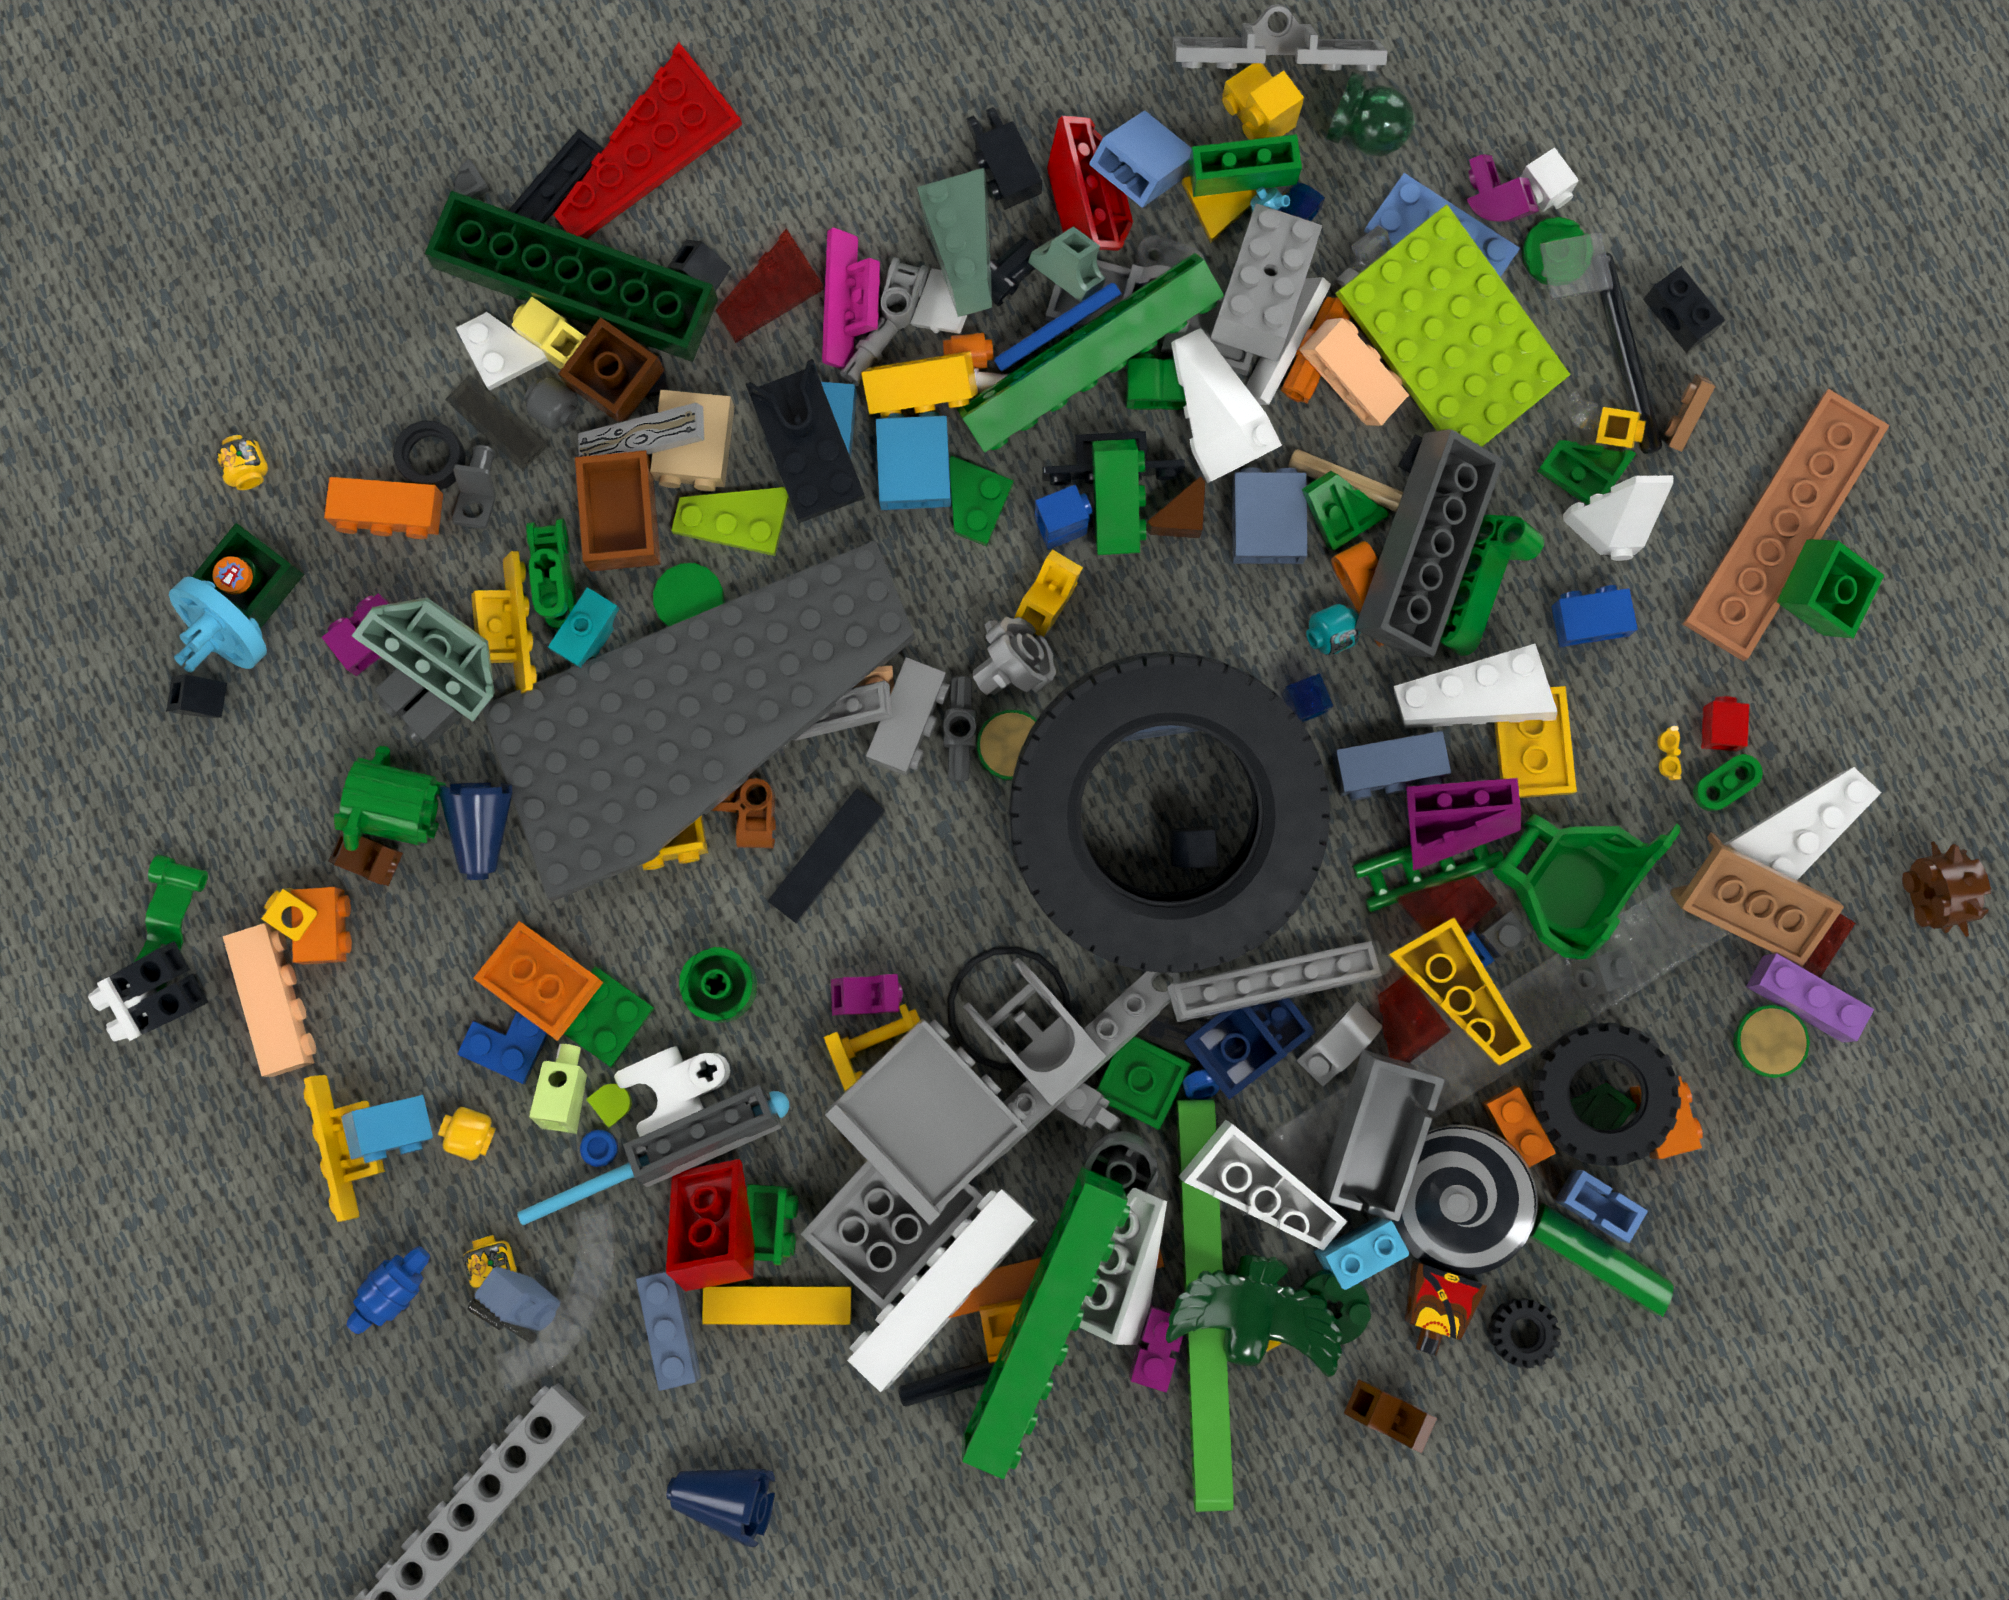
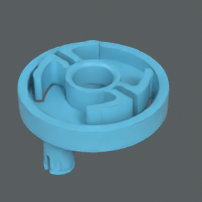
(214, 626)

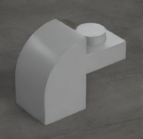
(1340, 1044)

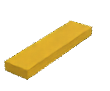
(777, 1305)

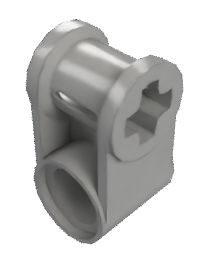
(902, 287)

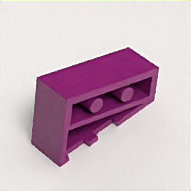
(1460, 817)

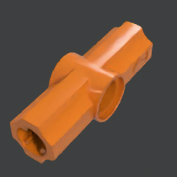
(1303, 376)

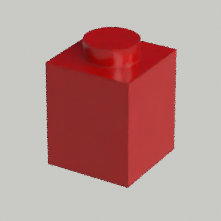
(1725, 724)

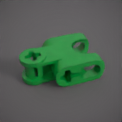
(551, 571)

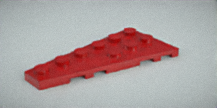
(655, 140)

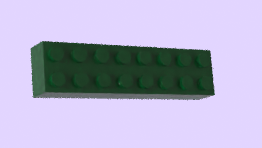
(571, 275)

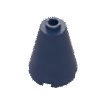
(476, 824)
(725, 1500)

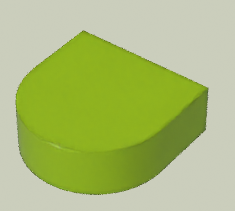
(611, 1103)

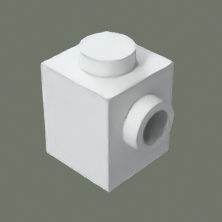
(1551, 180)

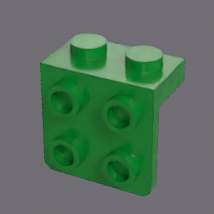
(771, 1217)

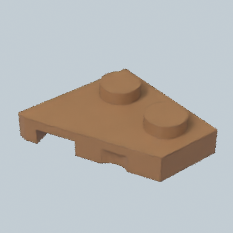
(1694, 401)

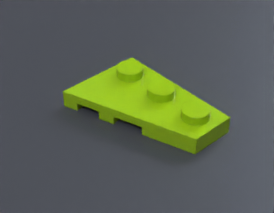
(734, 519)

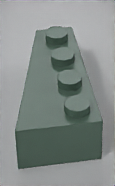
(959, 231)

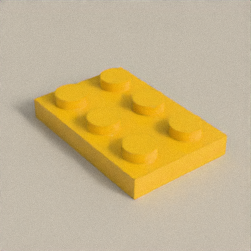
(1538, 752)

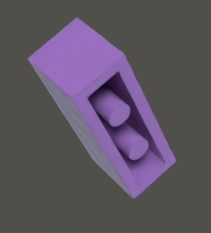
(1810, 998)

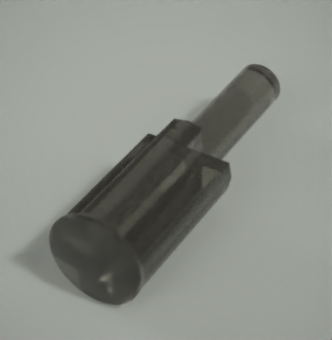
(484, 1313)

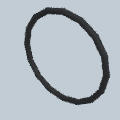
(966, 969)

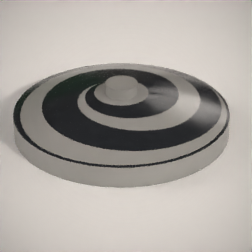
(1468, 1202)

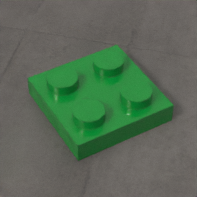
(609, 1020)
(1143, 1081)

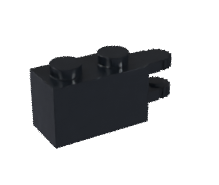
(1005, 161)

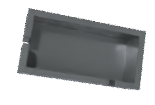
(1380, 1135)

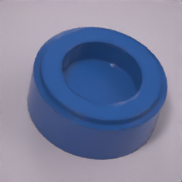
(1200, 1085)
(599, 1148)

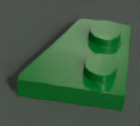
(1584, 469)
(1340, 509)

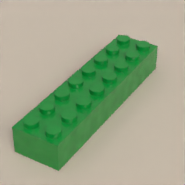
(1043, 1323)

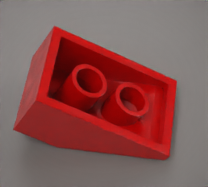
(710, 1227)

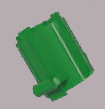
(387, 802)

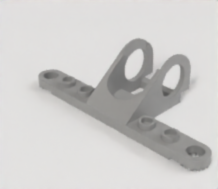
(1065, 1052)

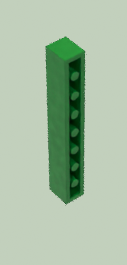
(1091, 352)

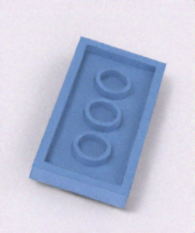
(1413, 203)

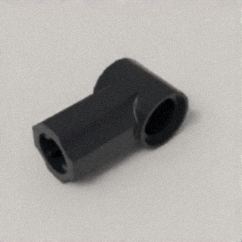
(1011, 269)

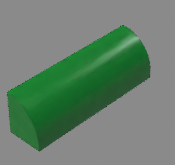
(1602, 1260)

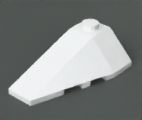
(1223, 414)
(1622, 519)

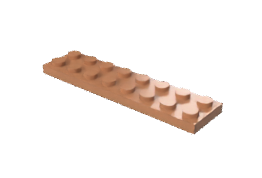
(1791, 509)

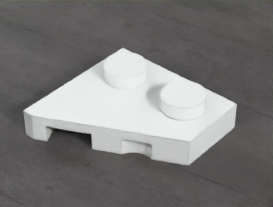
(498, 350)

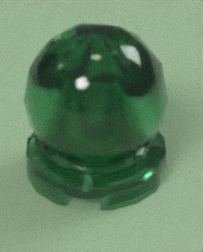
(1373, 118)

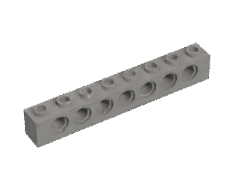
(565, 1417)

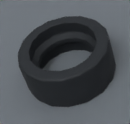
(415, 433)

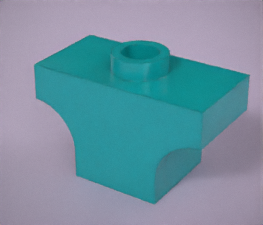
(585, 628)

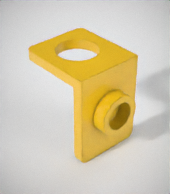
(278, 903)

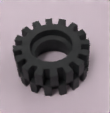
(1546, 1338)

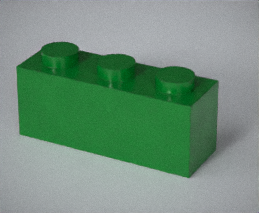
(1245, 165)
(1118, 496)

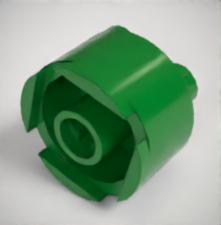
(709, 966)

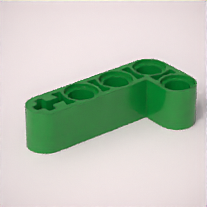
(1497, 542)

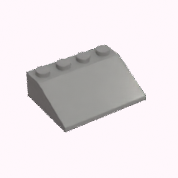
(879, 1236)

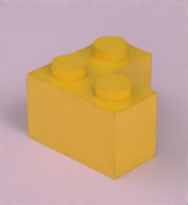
(1263, 102)

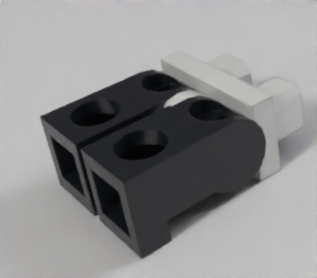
(137, 1003)

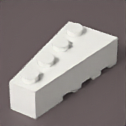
(1480, 692)
(1808, 826)
(1251, 1180)

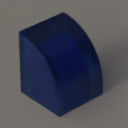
(1304, 201)

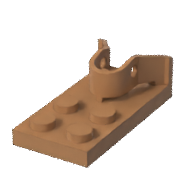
(1758, 903)

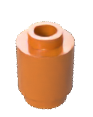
(980, 348)

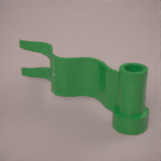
(170, 902)

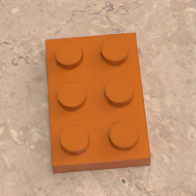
(538, 980)

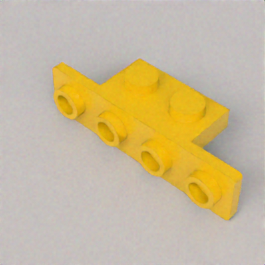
(502, 622)
(335, 1155)

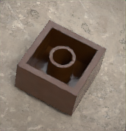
(611, 371)

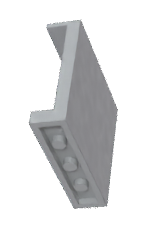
(926, 1118)

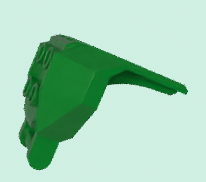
(1579, 881)

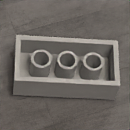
(1266, 282)

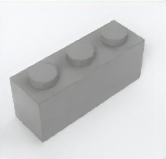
(913, 704)

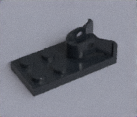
(806, 443)

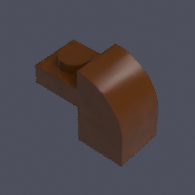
(369, 860)
(1390, 1415)

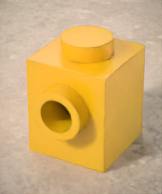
(1620, 427)

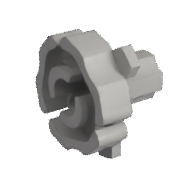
(1014, 658)

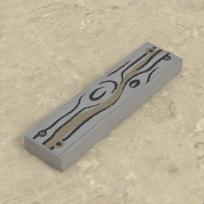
(649, 433)

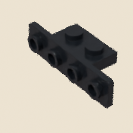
(1084, 460)

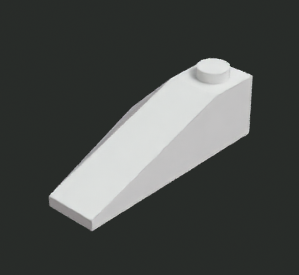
(1127, 1279)

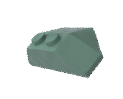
(432, 651)

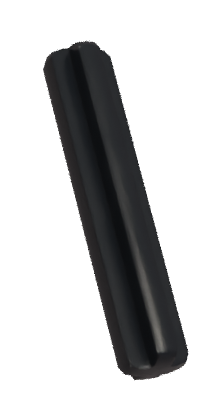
(945, 1383)

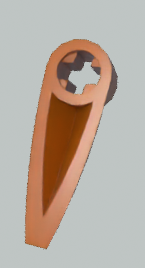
(1355, 572)

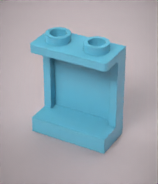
(1363, 1252)

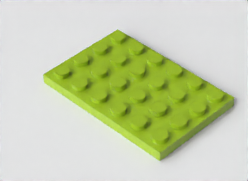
(1453, 330)

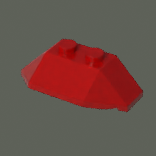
(1081, 192)

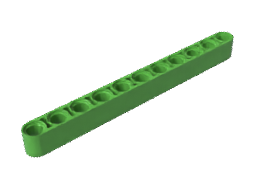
(1206, 1346)

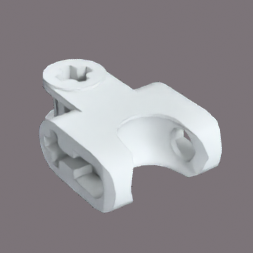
(675, 1084)

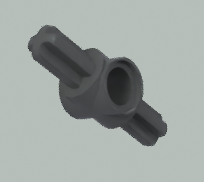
(960, 746)

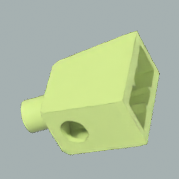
(561, 1106)

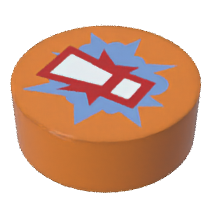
(232, 575)

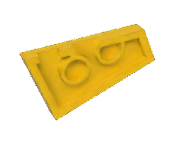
(1218, 210)

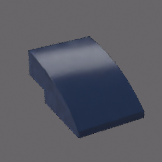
(1248, 1042)

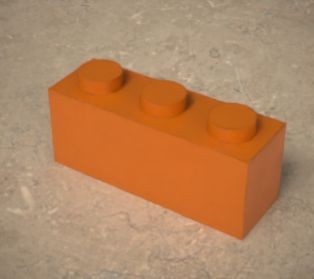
(383, 507)

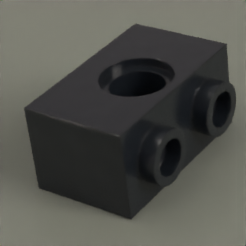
(1684, 309)

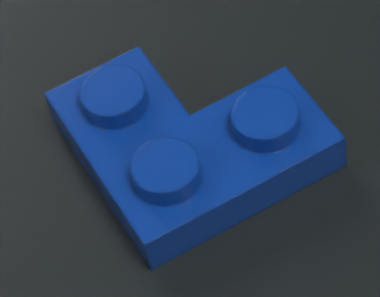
(505, 1054)

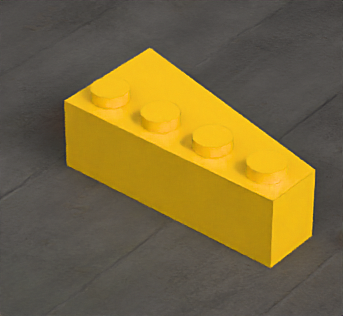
(1461, 987)

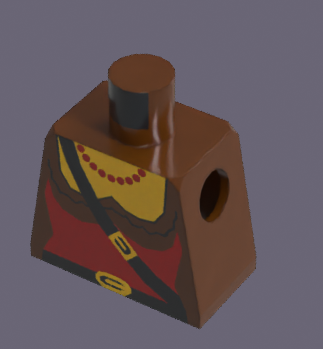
(1440, 1305)

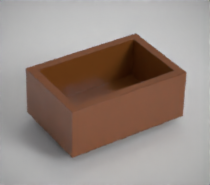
(617, 511)

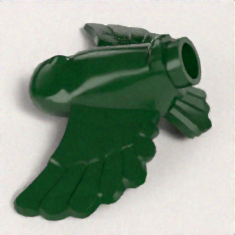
(1258, 1310)

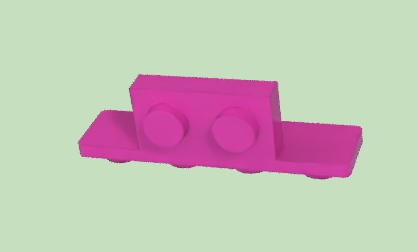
(849, 297)

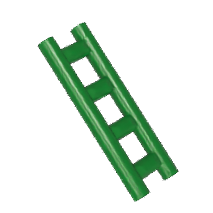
(1450, 872)

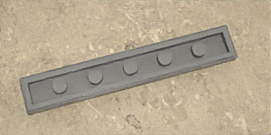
(1273, 981)

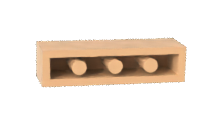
(269, 999)

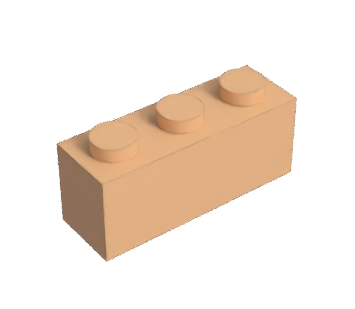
(1354, 371)

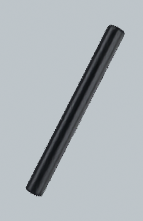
(1629, 361)

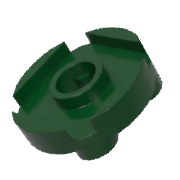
(1356, 1303)

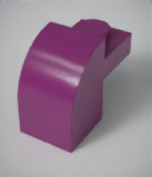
(1496, 200)
(866, 995)

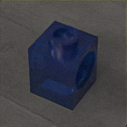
(1308, 698)

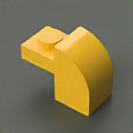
(1049, 592)

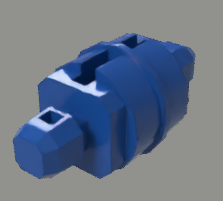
(388, 1290)

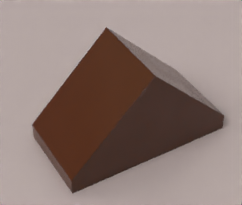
(1182, 515)

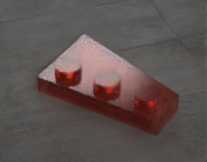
(773, 288)

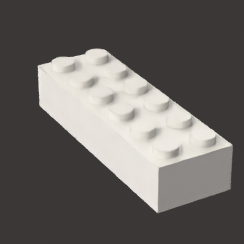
(941, 1291)

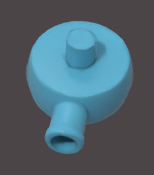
(1270, 198)

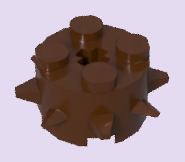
(1947, 889)

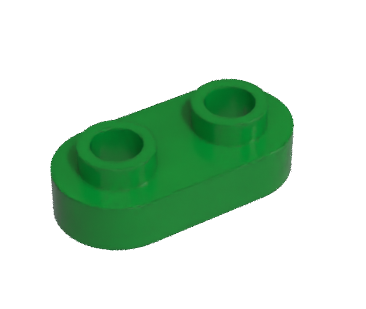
(1726, 783)

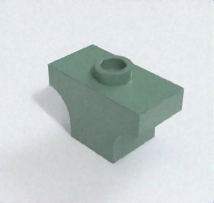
(1070, 263)

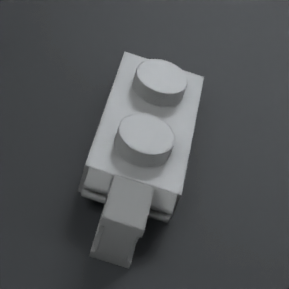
(1088, 1108)

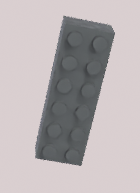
(1429, 544)

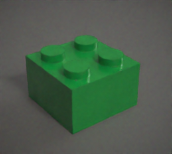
(1830, 588)

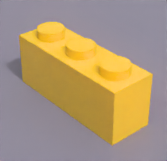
(920, 384)

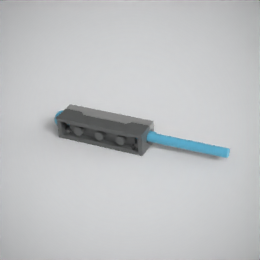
(681, 1145)

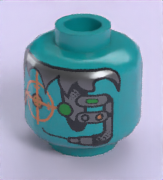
(1333, 629)

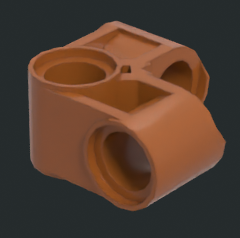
(754, 821)

